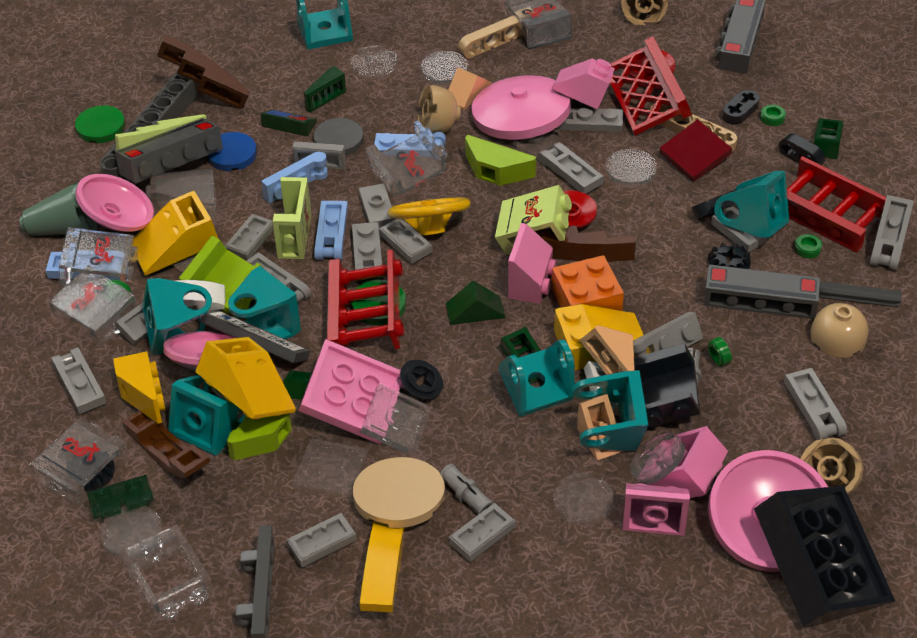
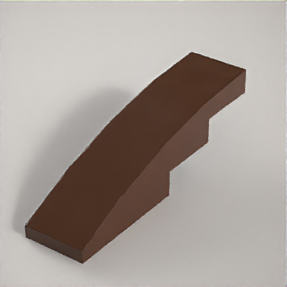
(211, 77)
(589, 245)

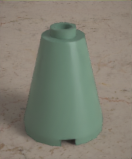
(56, 214)

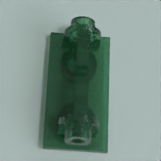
(132, 492)

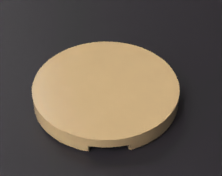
(398, 492)

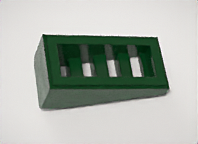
(329, 87)
(829, 140)
(516, 338)

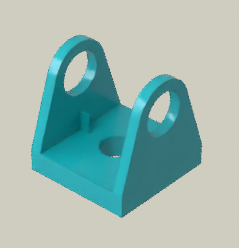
(336, 20)
(760, 204)
(275, 304)
(166, 310)
(546, 365)
(627, 391)
(216, 415)

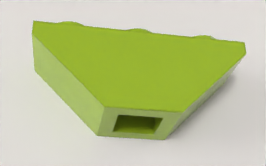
(498, 163)
(258, 436)

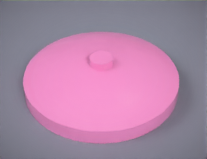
(520, 107)
(742, 488)

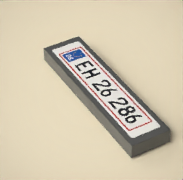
(271, 343)

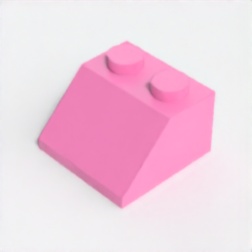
(585, 81)
(529, 266)
(699, 464)
(656, 509)

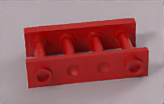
(831, 223)
(340, 297)

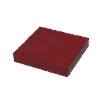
(695, 150)

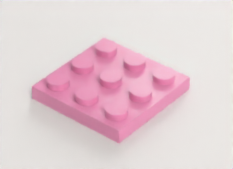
(344, 387)

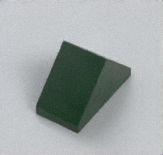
(474, 304)

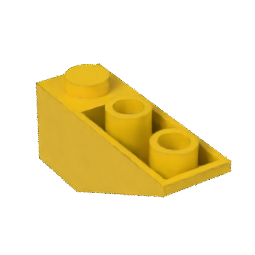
(140, 384)

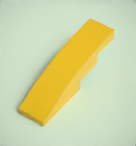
(381, 568)

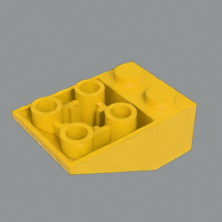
(174, 233)
(245, 377)

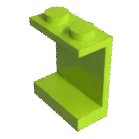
(220, 266)

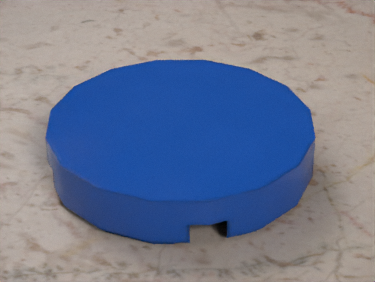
(237, 152)

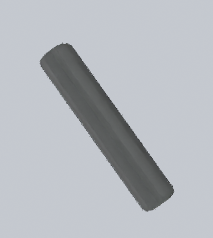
(860, 294)

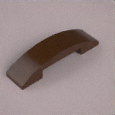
(164, 446)

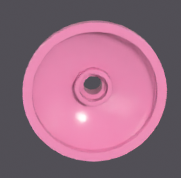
(114, 202)
(187, 348)

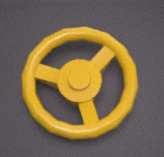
(429, 215)

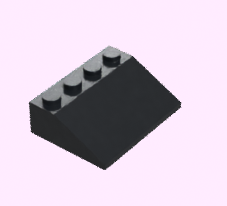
(823, 554)

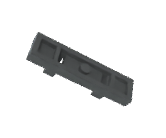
(259, 562)

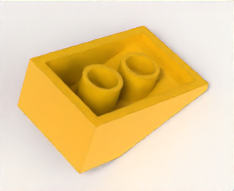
(576, 321)

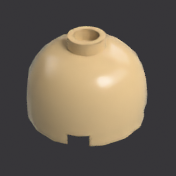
(633, 8)
(438, 109)
(840, 330)
(835, 462)

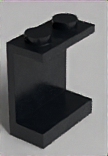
(668, 385)

